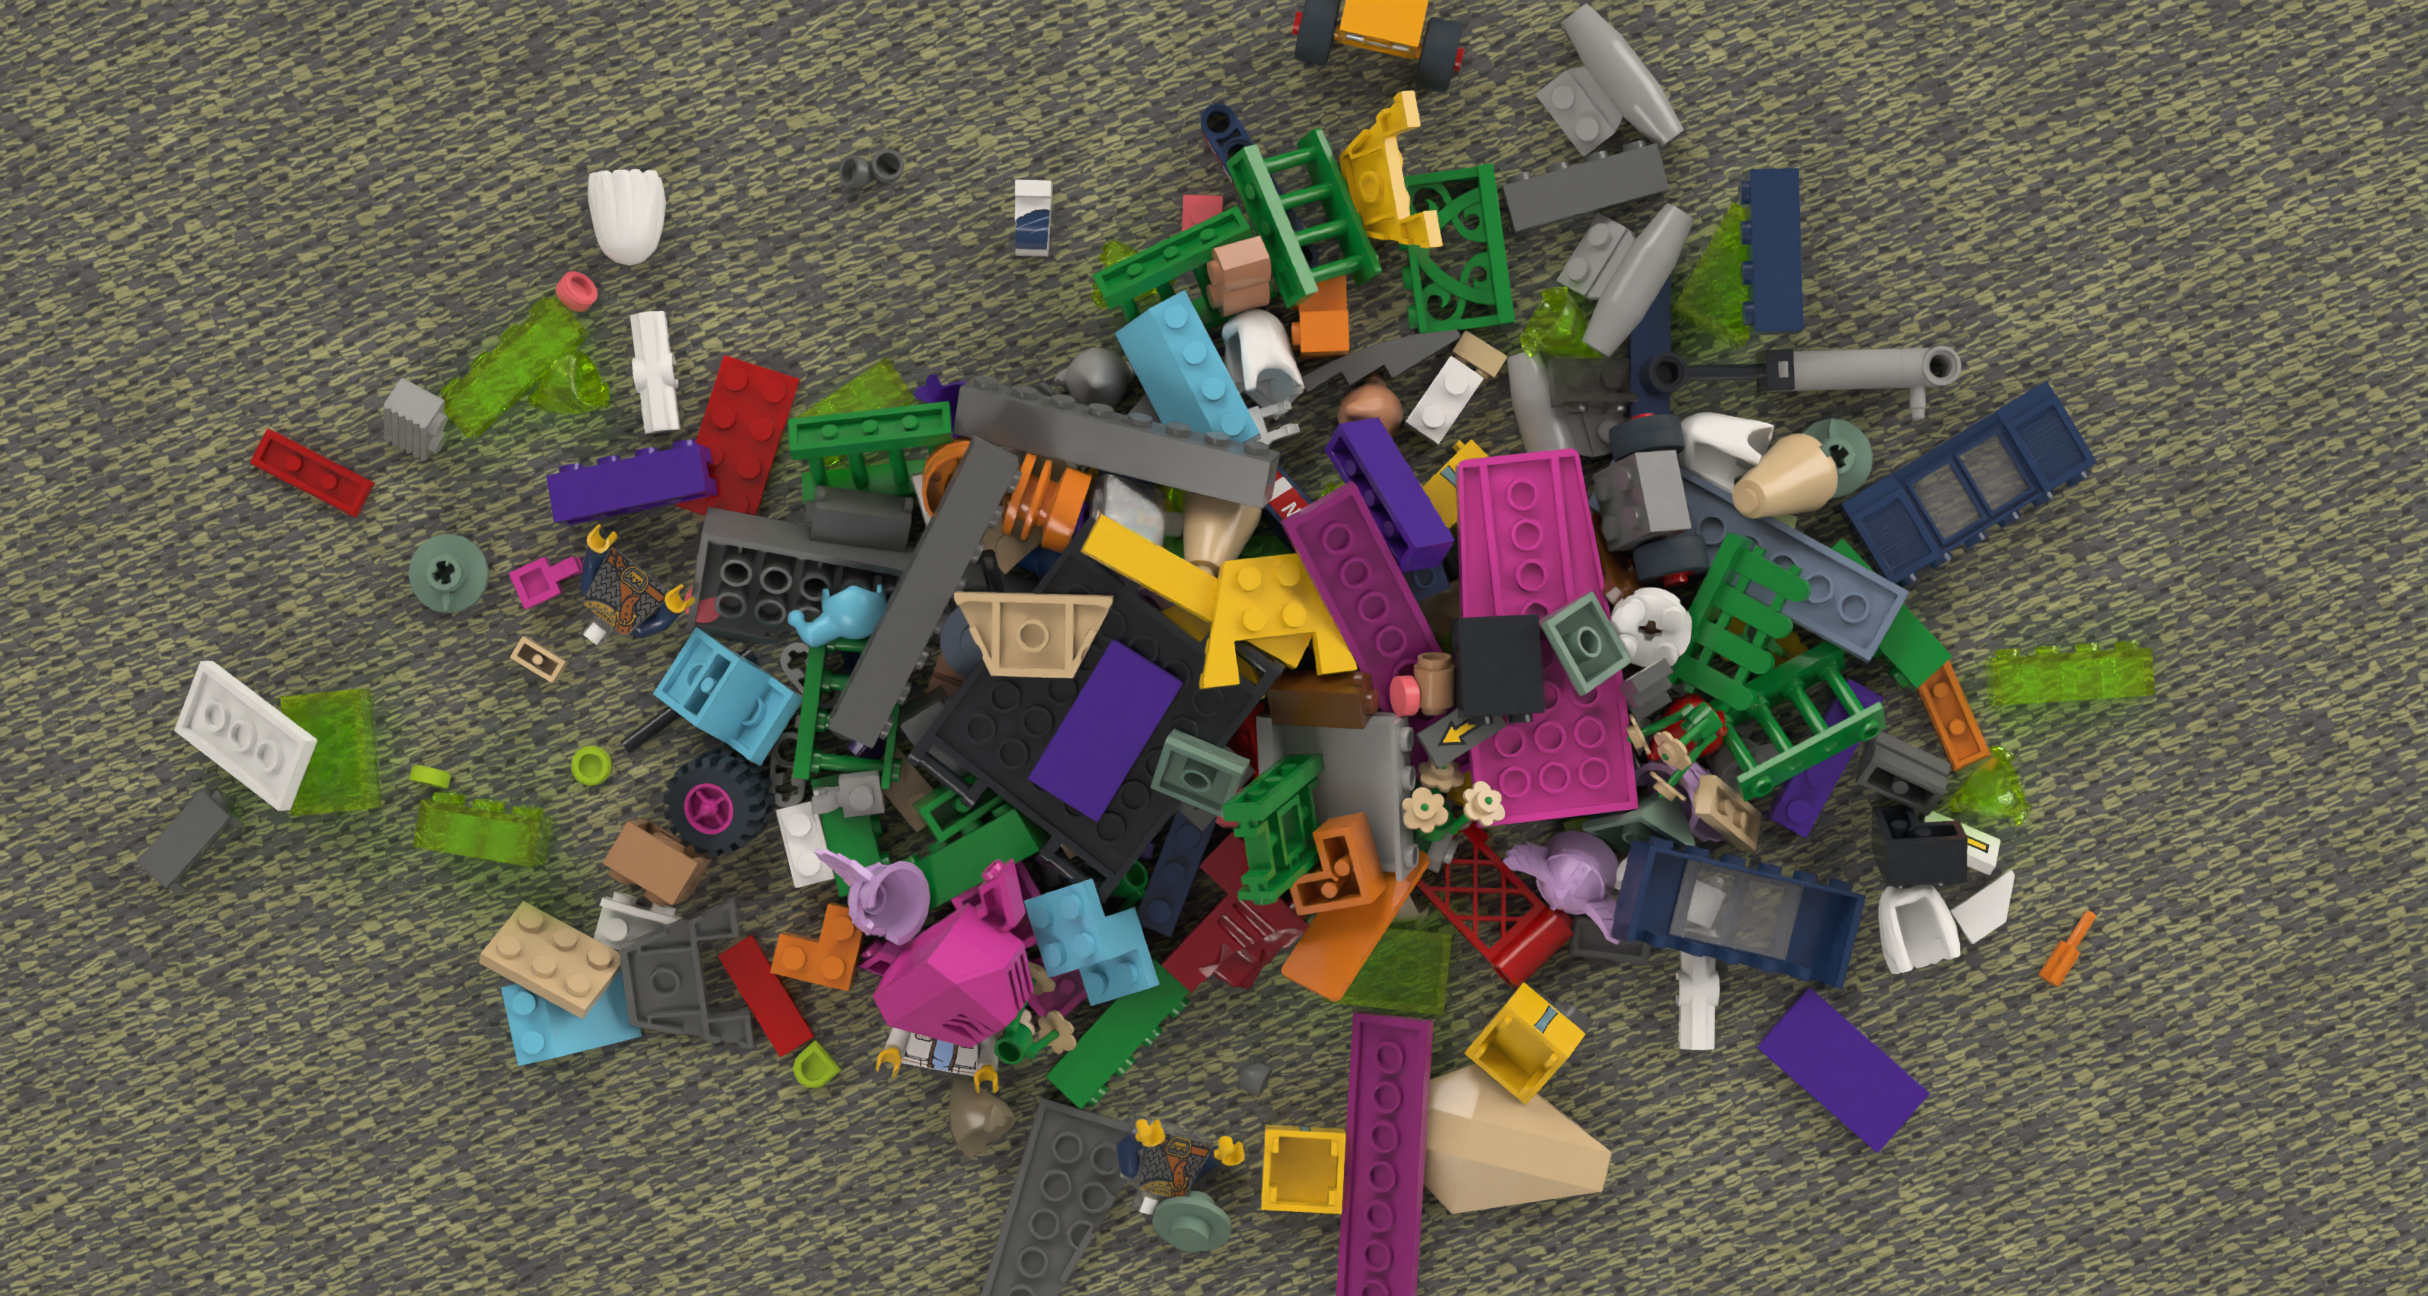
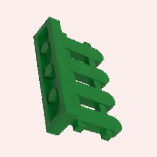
(1717, 593)

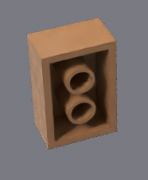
(656, 862)

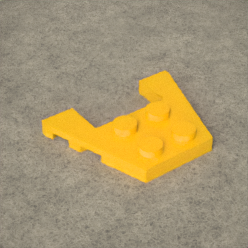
(1377, 183)
(1268, 601)

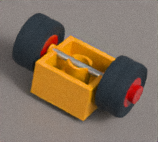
(1383, 27)

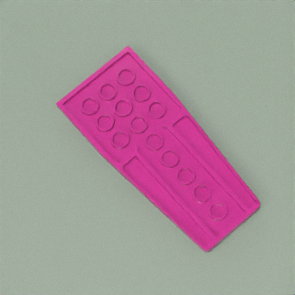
(1526, 552)

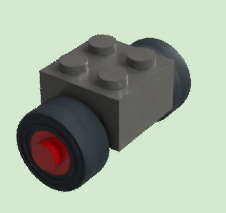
(1646, 501)

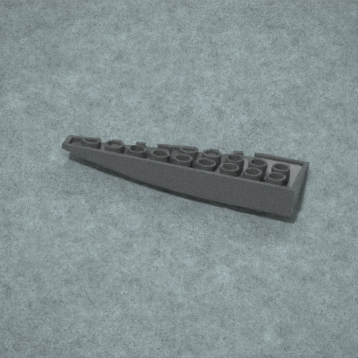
(773, 568)

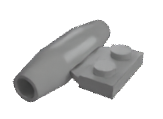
(1610, 86)
(1623, 272)
(1548, 427)

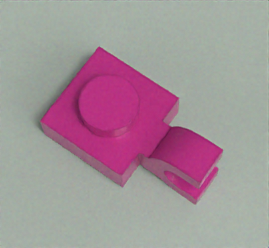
(541, 581)

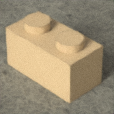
(1479, 355)
(539, 659)

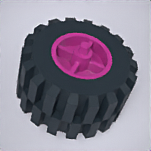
(718, 802)

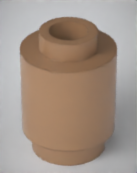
(1436, 682)

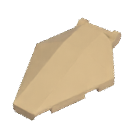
(1499, 1152)

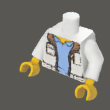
(941, 1055)

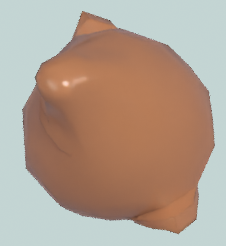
(1372, 401)

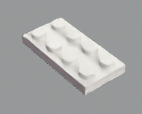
(245, 735)

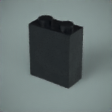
(1497, 668)

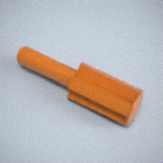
(2066, 953)

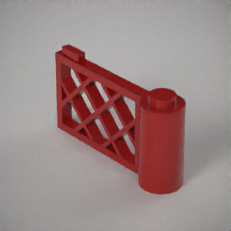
(1528, 942)

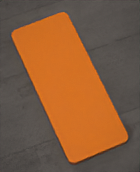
(1343, 938)

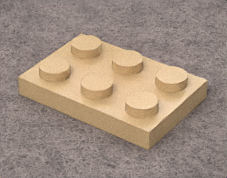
(552, 960)

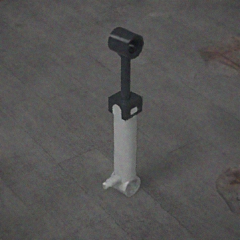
(1819, 370)

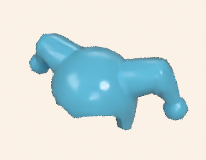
(846, 614)

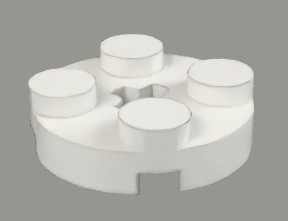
(1670, 618)

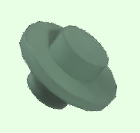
(1848, 450)
(448, 573)
(1192, 1222)

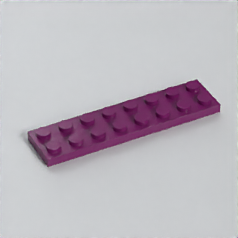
(1365, 597)
(1384, 1155)

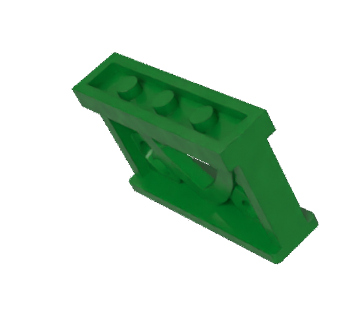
(1495, 289)

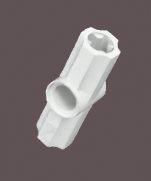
(654, 372)
(1697, 1001)

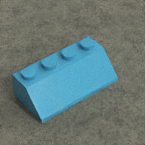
(1185, 371)

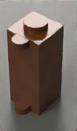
(1322, 700)

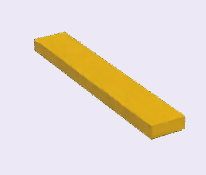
(1174, 580)

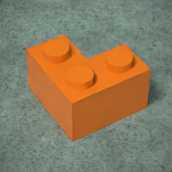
(1323, 322)
(1347, 868)
(826, 960)

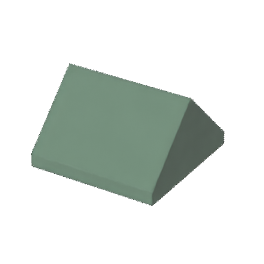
(1584, 643)
(1198, 772)
(1653, 818)

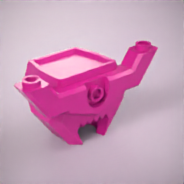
(961, 973)

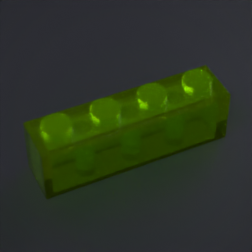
(512, 367)
(2069, 676)

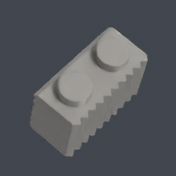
(414, 420)

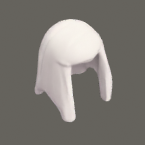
(627, 213)
(1261, 356)
(1722, 447)
(1916, 928)

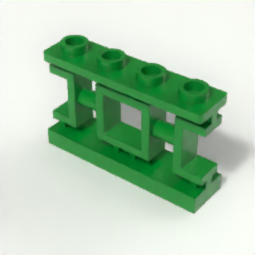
(1277, 826)

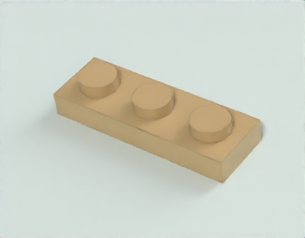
(1727, 812)

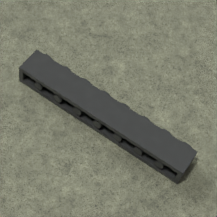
(1117, 441)
(924, 591)

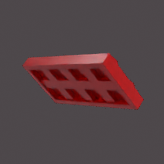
(743, 433)

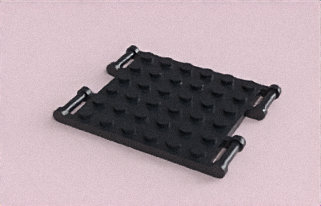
(1006, 722)

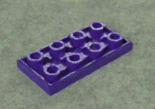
(1105, 730)
(1842, 1069)

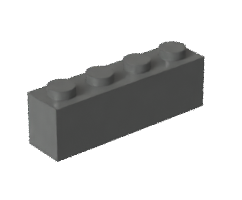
(1584, 188)

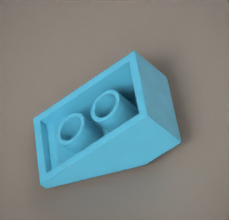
(548, 1031)

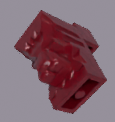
(1235, 934)

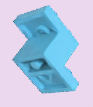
(728, 696)
(1078, 936)

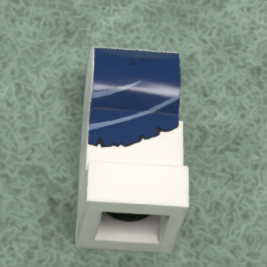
(1033, 217)

